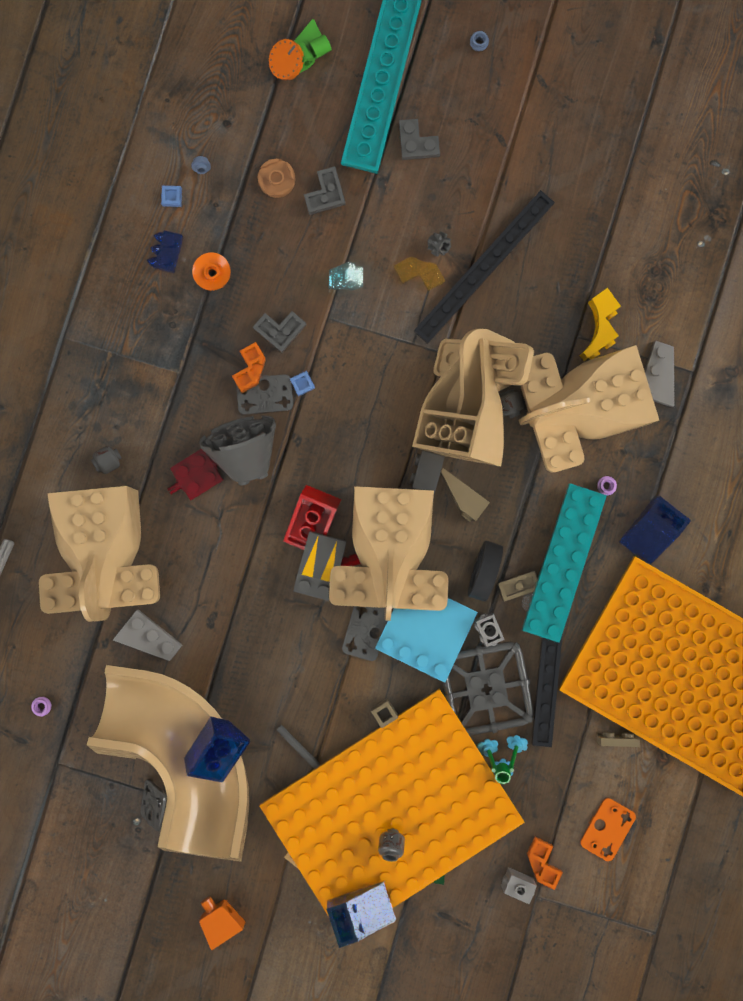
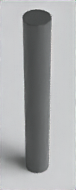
(298, 747)

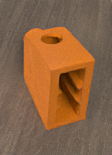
(219, 922)

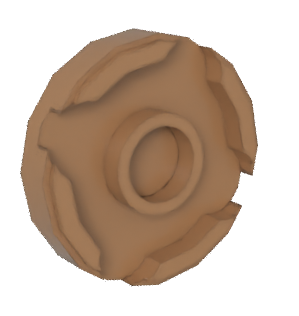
(276, 178)

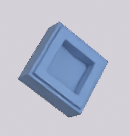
(171, 196)
(302, 383)

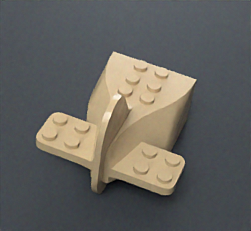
(588, 403)
(464, 407)
(98, 540)
(390, 540)

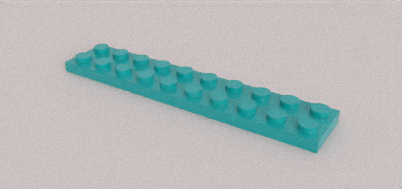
(380, 84)

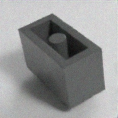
(427, 472)

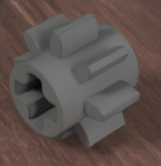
(439, 244)

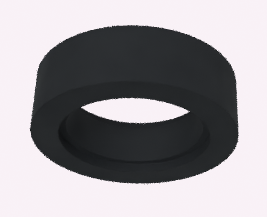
(485, 571)

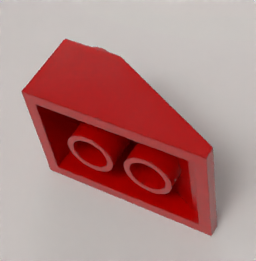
(312, 513)

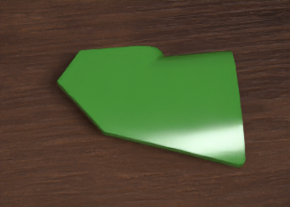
(312, 44)

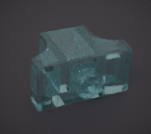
(346, 277)

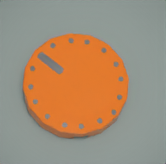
(286, 59)

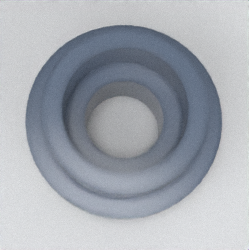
(479, 35)
(201, 165)

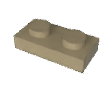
(518, 586)
(627, 739)

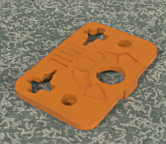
(611, 833)

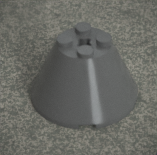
(242, 447)

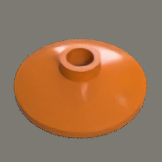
(207, 263)

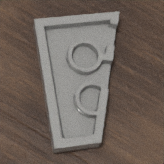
(660, 373)
(148, 637)

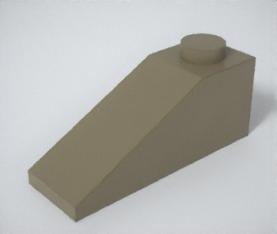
(466, 499)

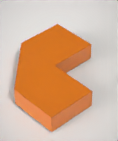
(251, 375)
(538, 855)

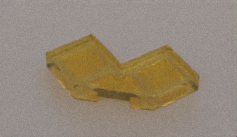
(413, 267)

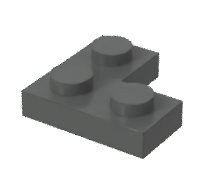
(415, 146)
(330, 195)
(280, 335)

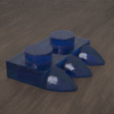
(166, 251)

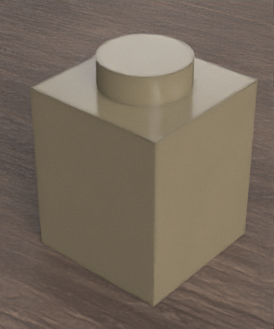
(384, 712)

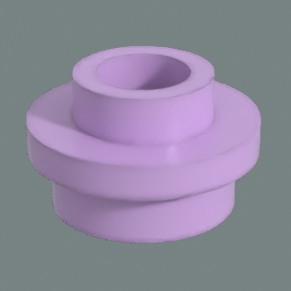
(612, 485)
(37, 710)

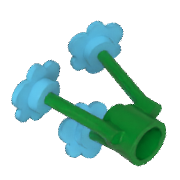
(502, 769)

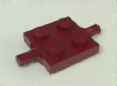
(195, 475)

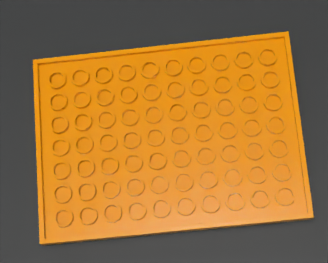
(667, 671)
(407, 777)

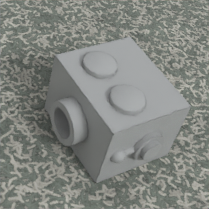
(489, 637)
(518, 885)

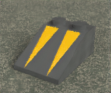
(318, 559)

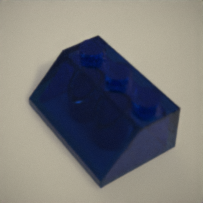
(215, 750)

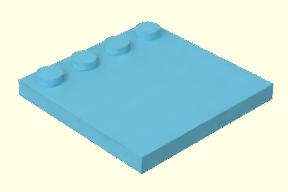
(427, 637)

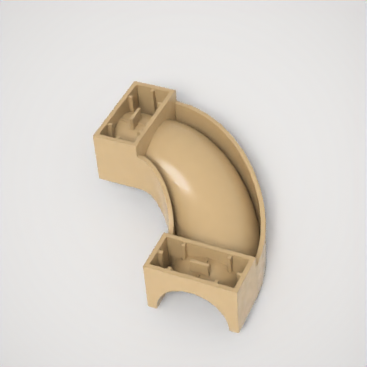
(158, 722)

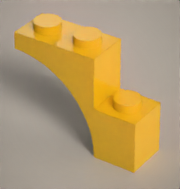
(603, 307)

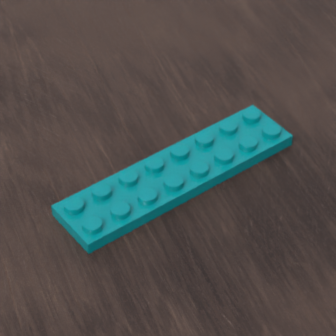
(564, 562)

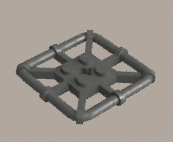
(498, 695)

